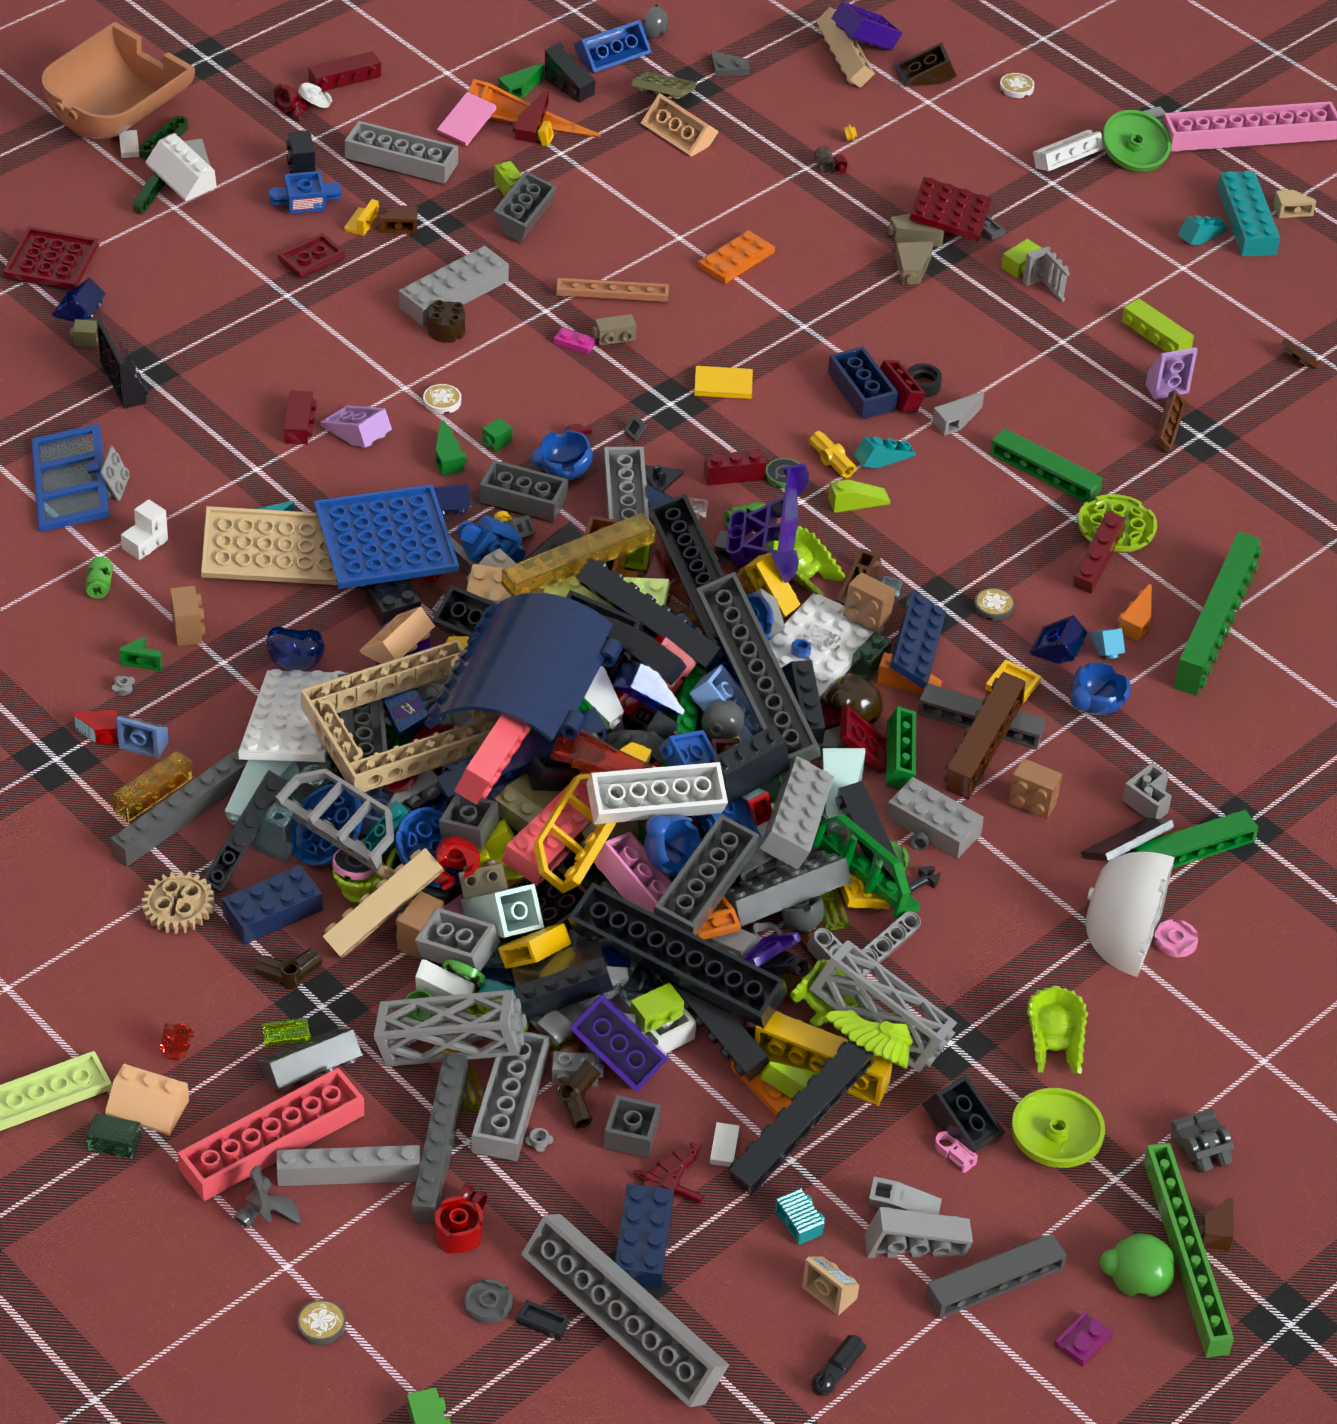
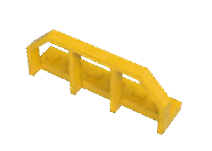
(586, 855)

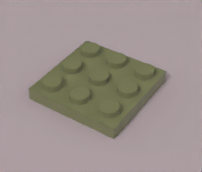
(663, 84)

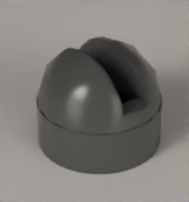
(920, 841)

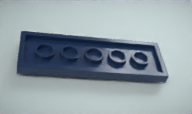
(917, 639)

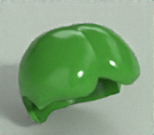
(1140, 1265)

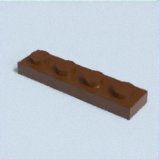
(1170, 421)

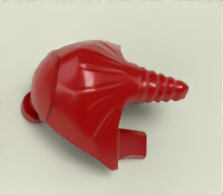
(455, 854)

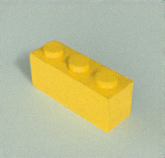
(766, 576)

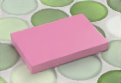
(466, 119)

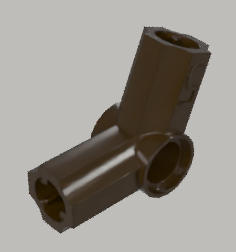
(289, 971)
(576, 1104)

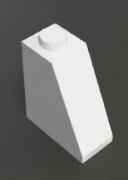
(604, 699)
(441, 982)

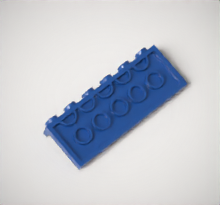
(696, 749)

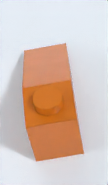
(891, 678)

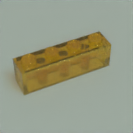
(152, 785)

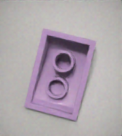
(1171, 372)
(358, 424)

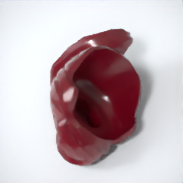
(287, 100)

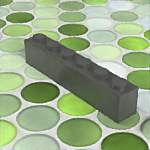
(960, 709)
(995, 1276)

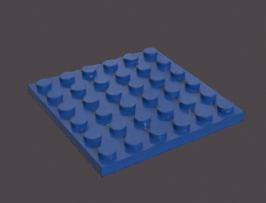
(386, 536)

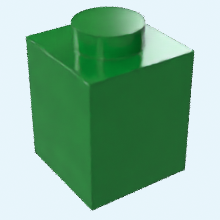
(497, 434)

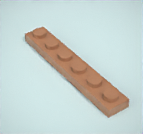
(612, 289)

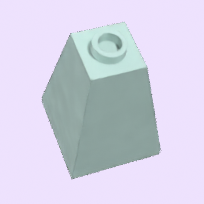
(847, 768)
(251, 778)
(510, 910)

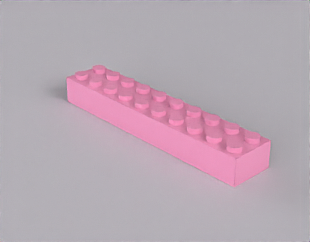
(1251, 126)

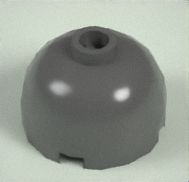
(655, 22)
(723, 720)
(804, 915)

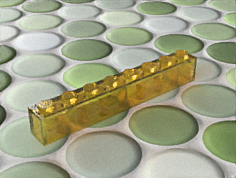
(571, 557)

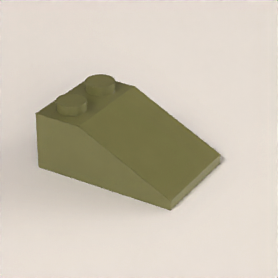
(521, 804)

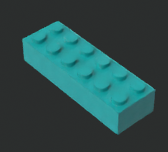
(1248, 213)

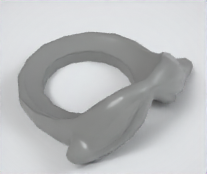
(757, 927)

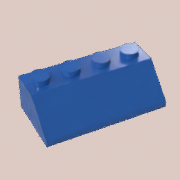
(613, 47)

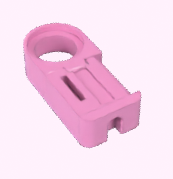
(957, 1152)

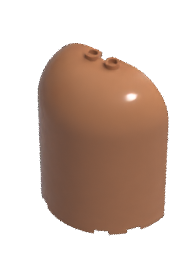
(111, 83)

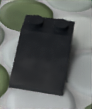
(964, 1114)

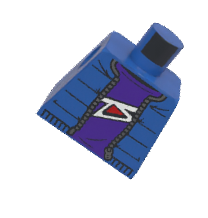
(407, 712)

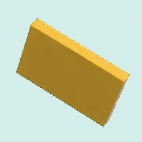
(723, 382)

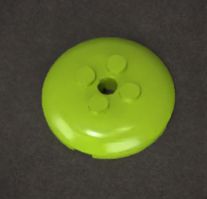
(1139, 522)

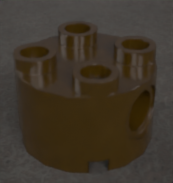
(446, 321)

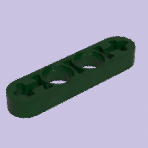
(176, 125)
(148, 193)

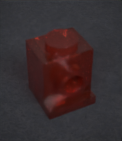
(176, 1040)

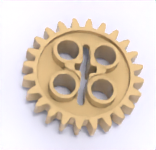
(191, 903)

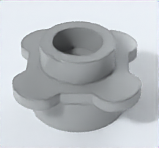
(123, 685)
(539, 1134)

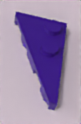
(770, 947)

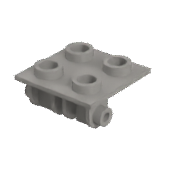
(114, 474)

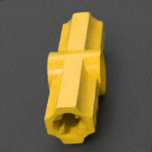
(832, 454)

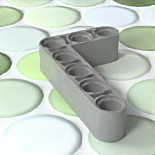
(884, 941)

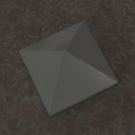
(635, 427)

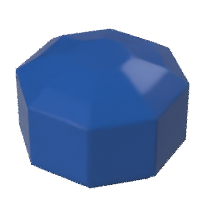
(801, 648)

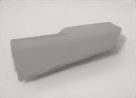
(558, 1022)

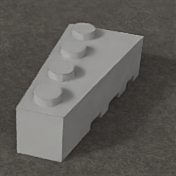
(917, 1233)

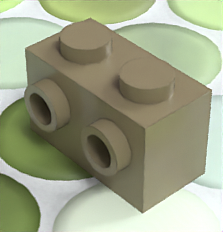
(484, 880)

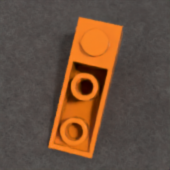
(1137, 617)

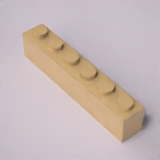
(846, 50)
(382, 903)

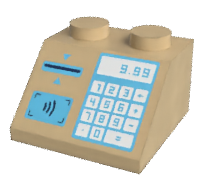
(829, 1284)

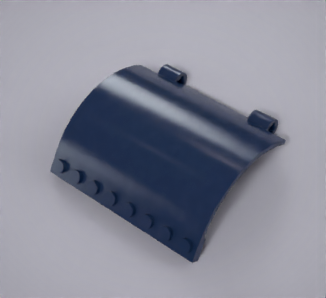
(530, 663)

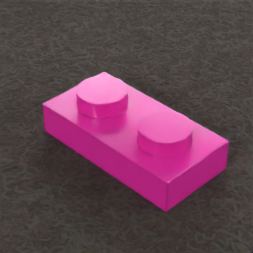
(574, 341)

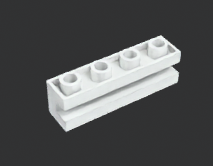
(1068, 150)

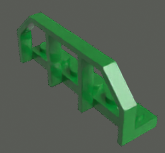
(875, 881)

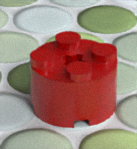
(458, 1225)

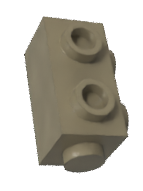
(615, 329)

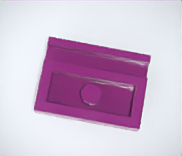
(1083, 1339)

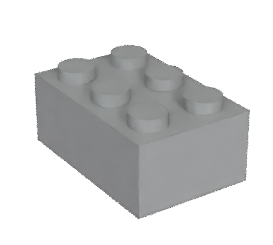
(457, 938)

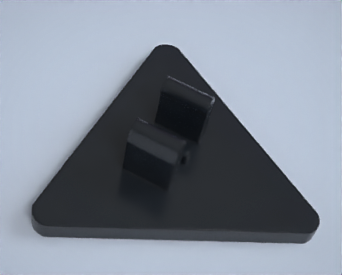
(661, 476)
(642, 981)

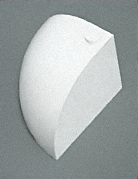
(1128, 907)

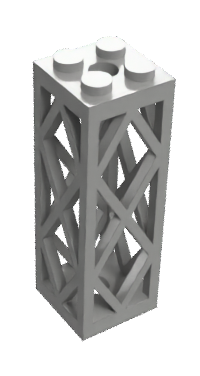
(866, 990)
(396, 1031)

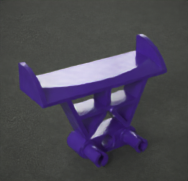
(745, 546)

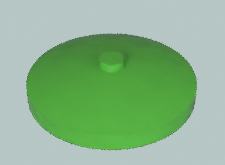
(1136, 140)

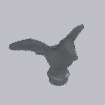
(260, 1202)

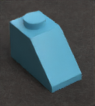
(1108, 642)

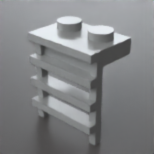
(1044, 267)

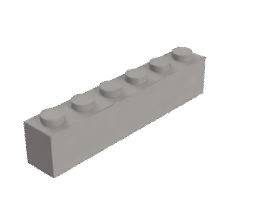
(348, 1165)

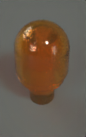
(570, 1046)

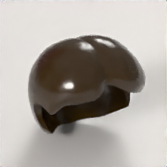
(858, 694)

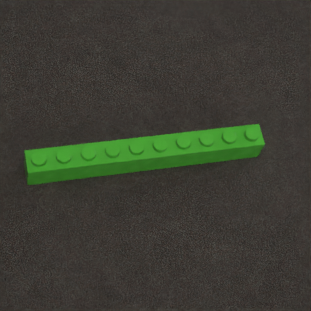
(1188, 1250)

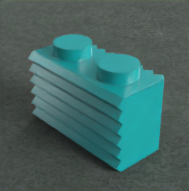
(800, 1216)

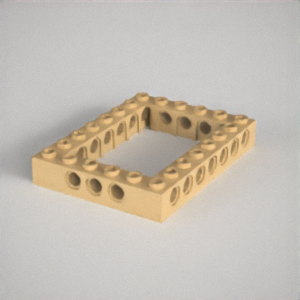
(328, 698)

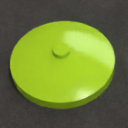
(1058, 1127)

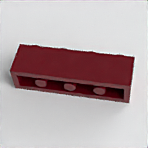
(345, 71)
(1099, 552)

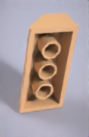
(678, 126)

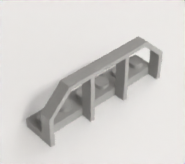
(326, 829)

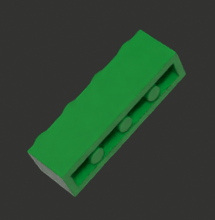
(900, 747)

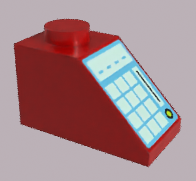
(97, 725)
(758, 805)

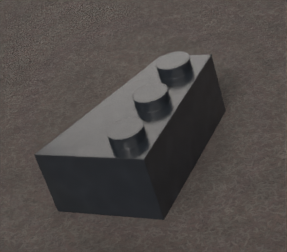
(567, 75)
(650, 719)

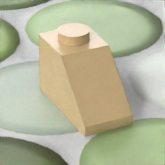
(1293, 204)

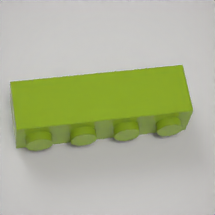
(1156, 327)

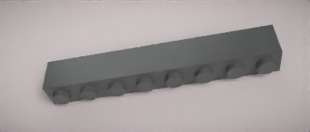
(178, 810)
(440, 1138)

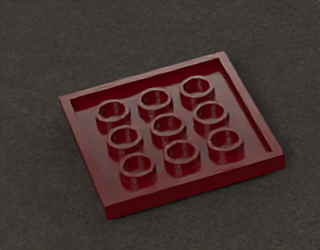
(950, 209)
(51, 258)

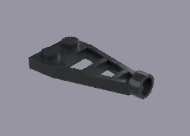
(787, 964)

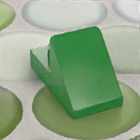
(138, 656)

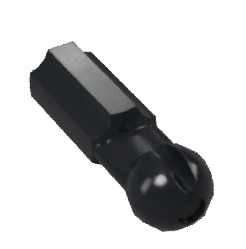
(838, 1365)

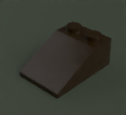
(927, 67)

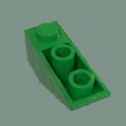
(522, 81)
(448, 454)

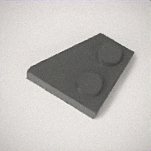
(729, 65)

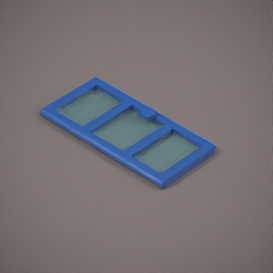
(69, 478)

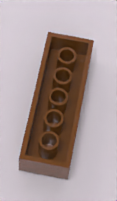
(984, 735)

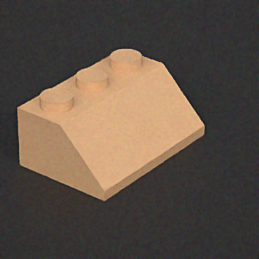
(399, 636)
(147, 1099)

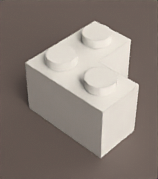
(148, 532)

